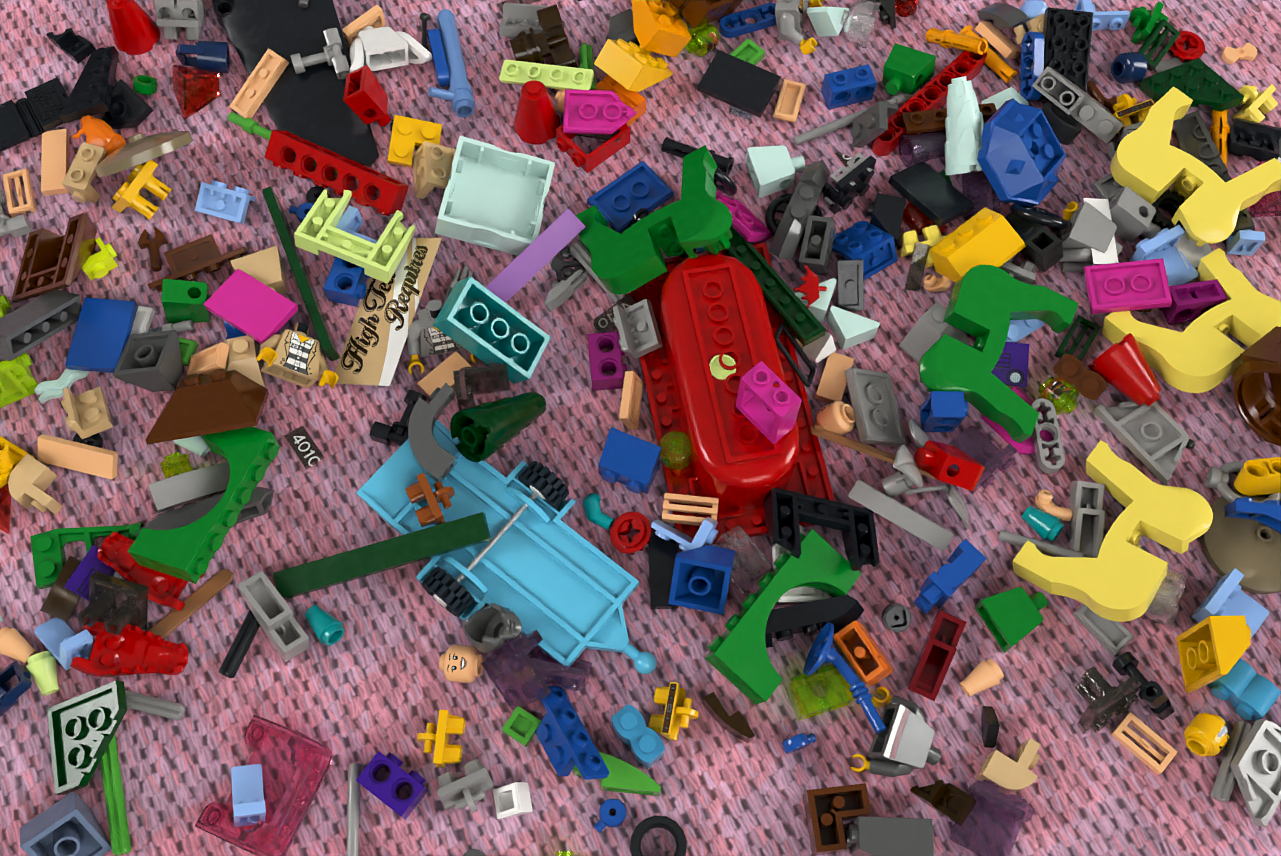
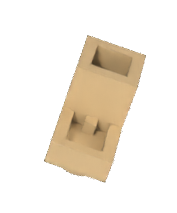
(29, 482)
(1009, 773)

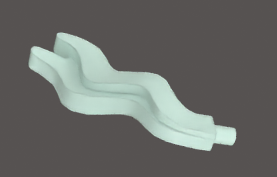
(54, 388)

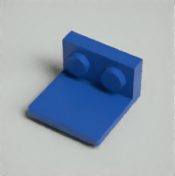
(866, 243)

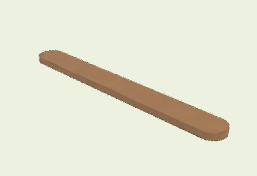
(820, 432)
(193, 603)

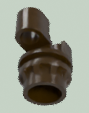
(550, 42)

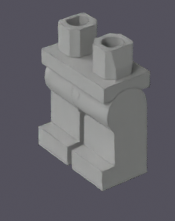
(180, 13)

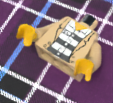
(296, 358)

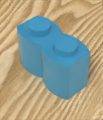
(1246, 691)
(632, 730)

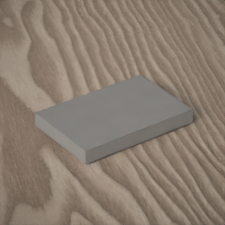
(875, 407)

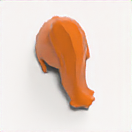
(100, 134)

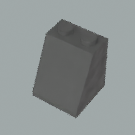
(890, 836)

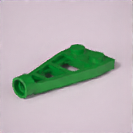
(49, 547)

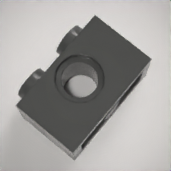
(817, 244)

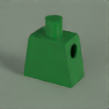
(907, 69)
(185, 301)
(1011, 615)

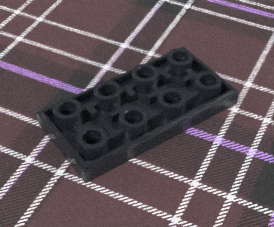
(1067, 44)

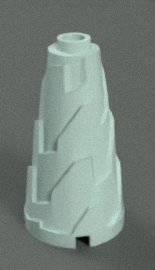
(963, 128)

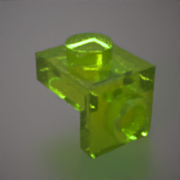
(175, 465)

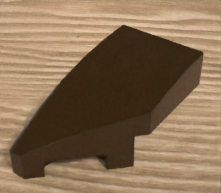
(946, 800)

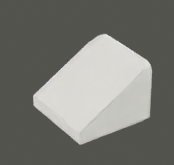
(820, 348)
(512, 800)

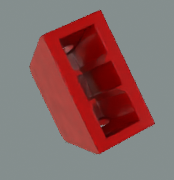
(366, 97)
(937, 458)

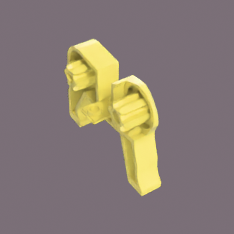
(1152, 166)
(1203, 352)
(1123, 575)

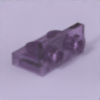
(980, 192)

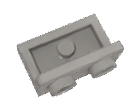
(519, 18)
(637, 328)

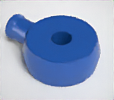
(301, 211)
(798, 742)
(608, 820)

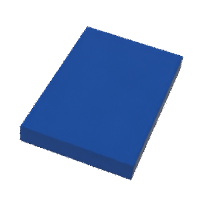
(629, 193)
(101, 334)

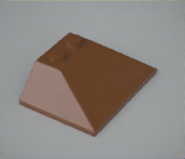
(54, 260)
(209, 406)

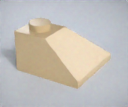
(243, 357)

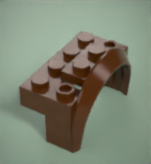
(1250, 388)

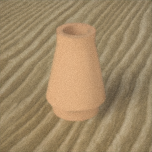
(15, 645)
(982, 677)

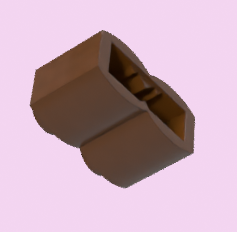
(1086, 381)

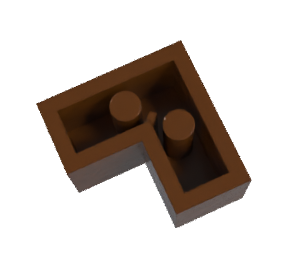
(827, 809)

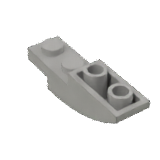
(1078, 104)

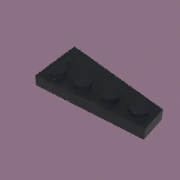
(94, 87)

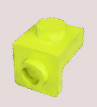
(101, 262)

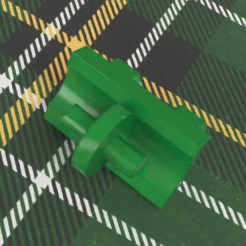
(1146, 21)

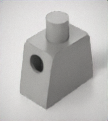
(1132, 215)

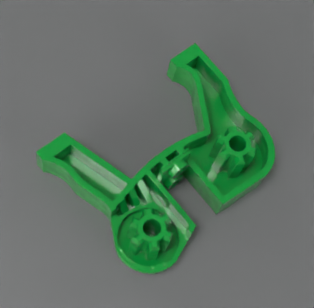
(635, 256)
(983, 307)

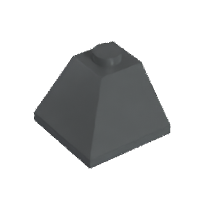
(151, 361)

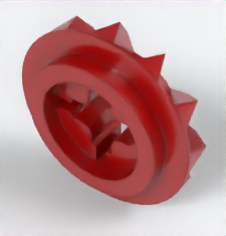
(1194, 45)
(623, 525)

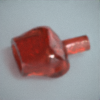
(917, 220)

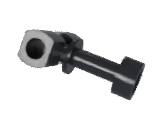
(399, 430)
(1149, 691)

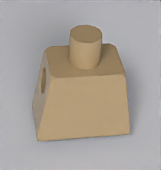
(265, 267)

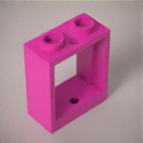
(758, 394)

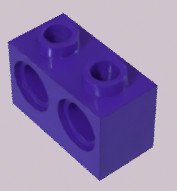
(389, 789)

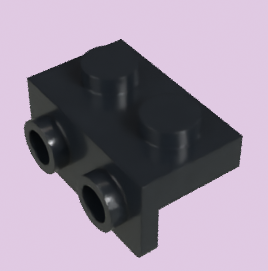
(1253, 140)

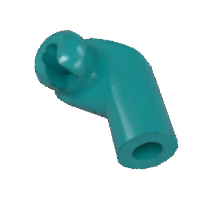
(593, 511)

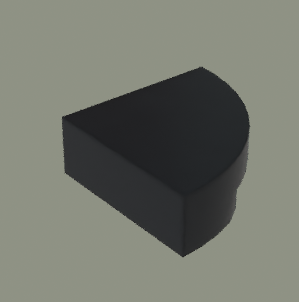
(990, 726)

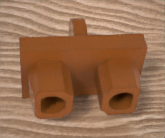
(422, 490)

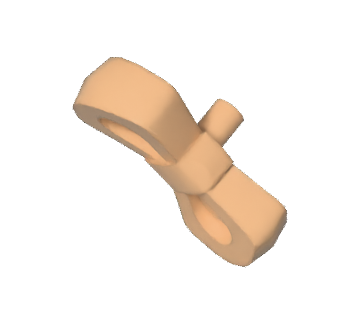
(1231, 55)

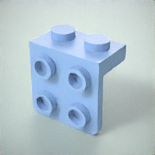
(1164, 247)

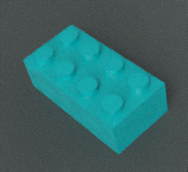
(491, 329)

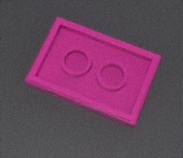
(1127, 286)
(251, 306)

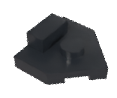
(126, 108)

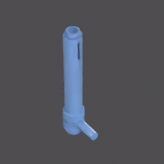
(460, 91)

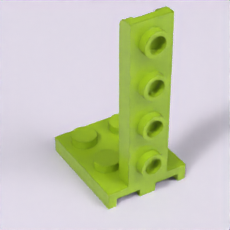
(15, 375)

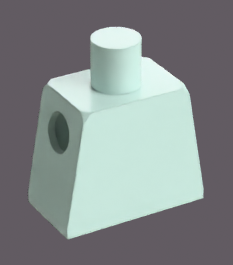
(772, 168)

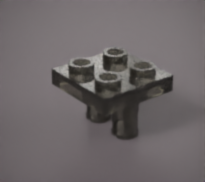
(115, 603)
(1104, 699)

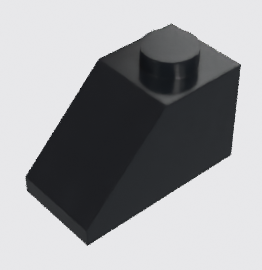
(887, 214)

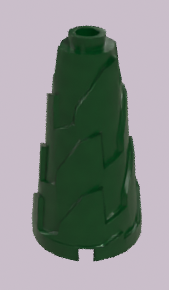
(491, 424)

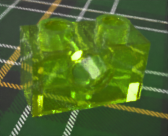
(807, 704)

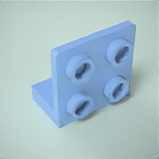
(1229, 600)

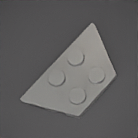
(1148, 434)
(1259, 770)

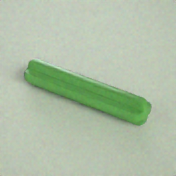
(586, 60)

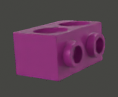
(1193, 300)
(605, 361)

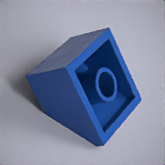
(629, 461)
(702, 578)

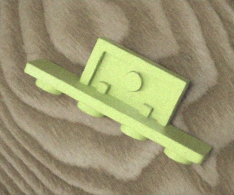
(550, 75)

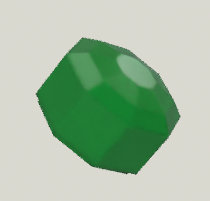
(144, 85)

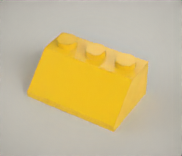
(979, 241)
(1212, 649)

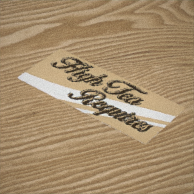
(385, 318)

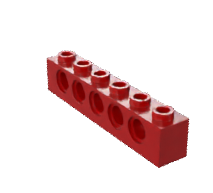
(281, 150)

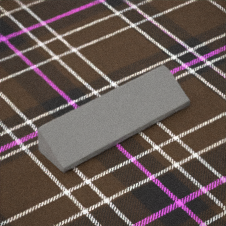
(901, 515)

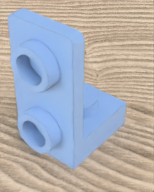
(1104, 19)
(1245, 242)
(63, 641)
(247, 795)

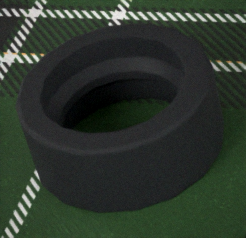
(1063, 125)
(658, 822)

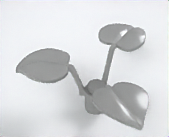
(909, 475)

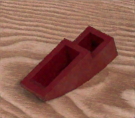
(936, 655)

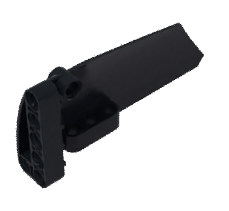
(304, 102)

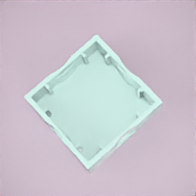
(494, 197)

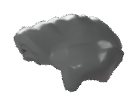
(492, 627)

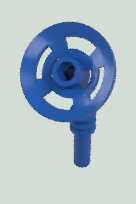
(824, 652)

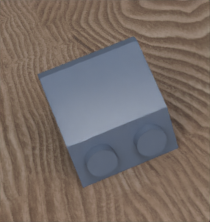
(64, 830)

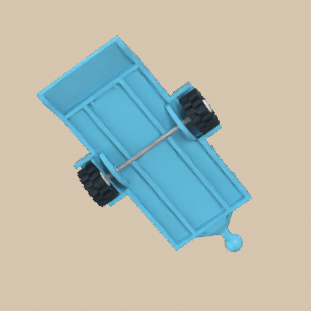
(533, 559)

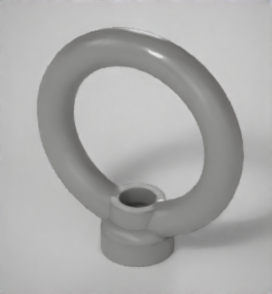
(1218, 479)

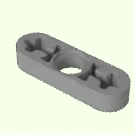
(1042, 447)

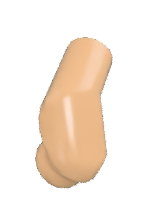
(935, 284)
(1045, 503)

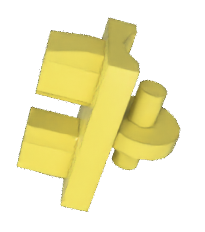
(1254, 100)
(931, 235)

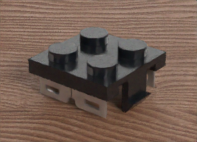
(850, 183)

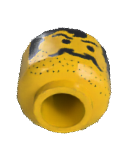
(1206, 734)

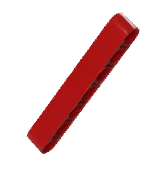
(930, 97)

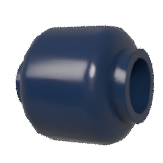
(1129, 67)

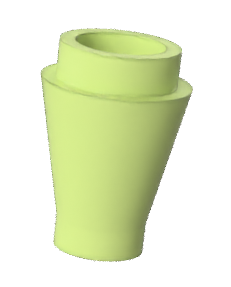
(44, 672)

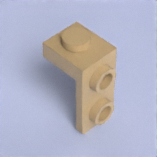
(82, 172)

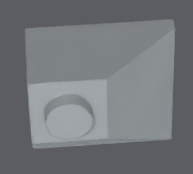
(928, 330)

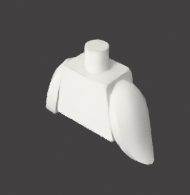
(385, 49)

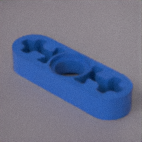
(743, 27)
(1031, 52)
(438, 57)

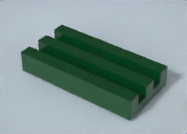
(1168, 28)
(1087, 324)

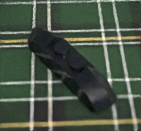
(811, 618)

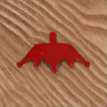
(810, 287)

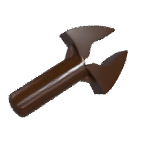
(1098, 96)
(153, 247)

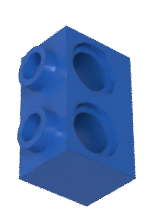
(848, 86)
(343, 276)
(943, 411)

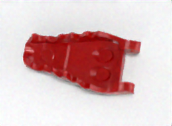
(162, 588)
(131, 653)

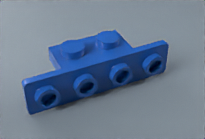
(567, 739)

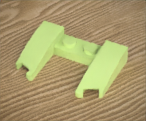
(319, 234)

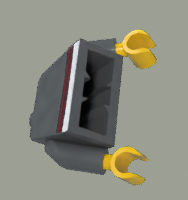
(903, 743)

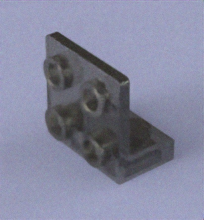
(479, 381)

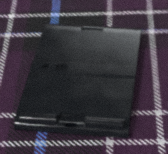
(32, 114)

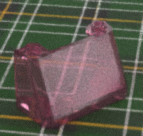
(291, 778)

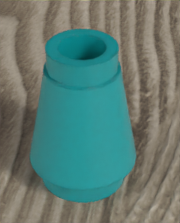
(1043, 523)
(324, 625)

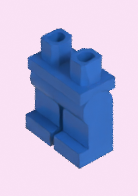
(942, 585)

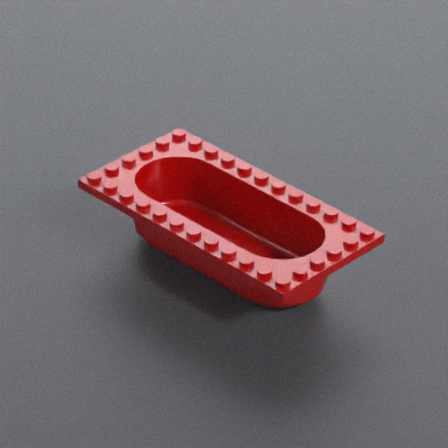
(707, 311)

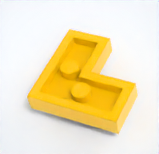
(409, 133)

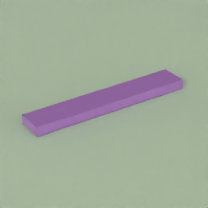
(536, 256)

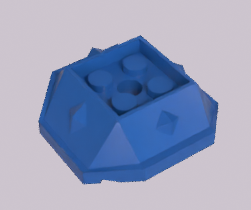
(1020, 154)

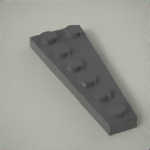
(1197, 141)

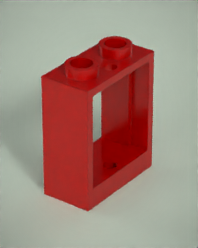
(596, 157)

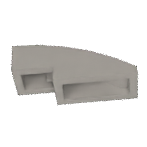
(190, 486)
(1087, 518)
(274, 616)

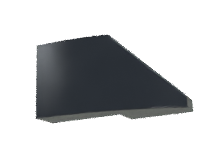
(72, 45)

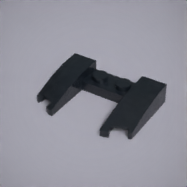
(786, 508)

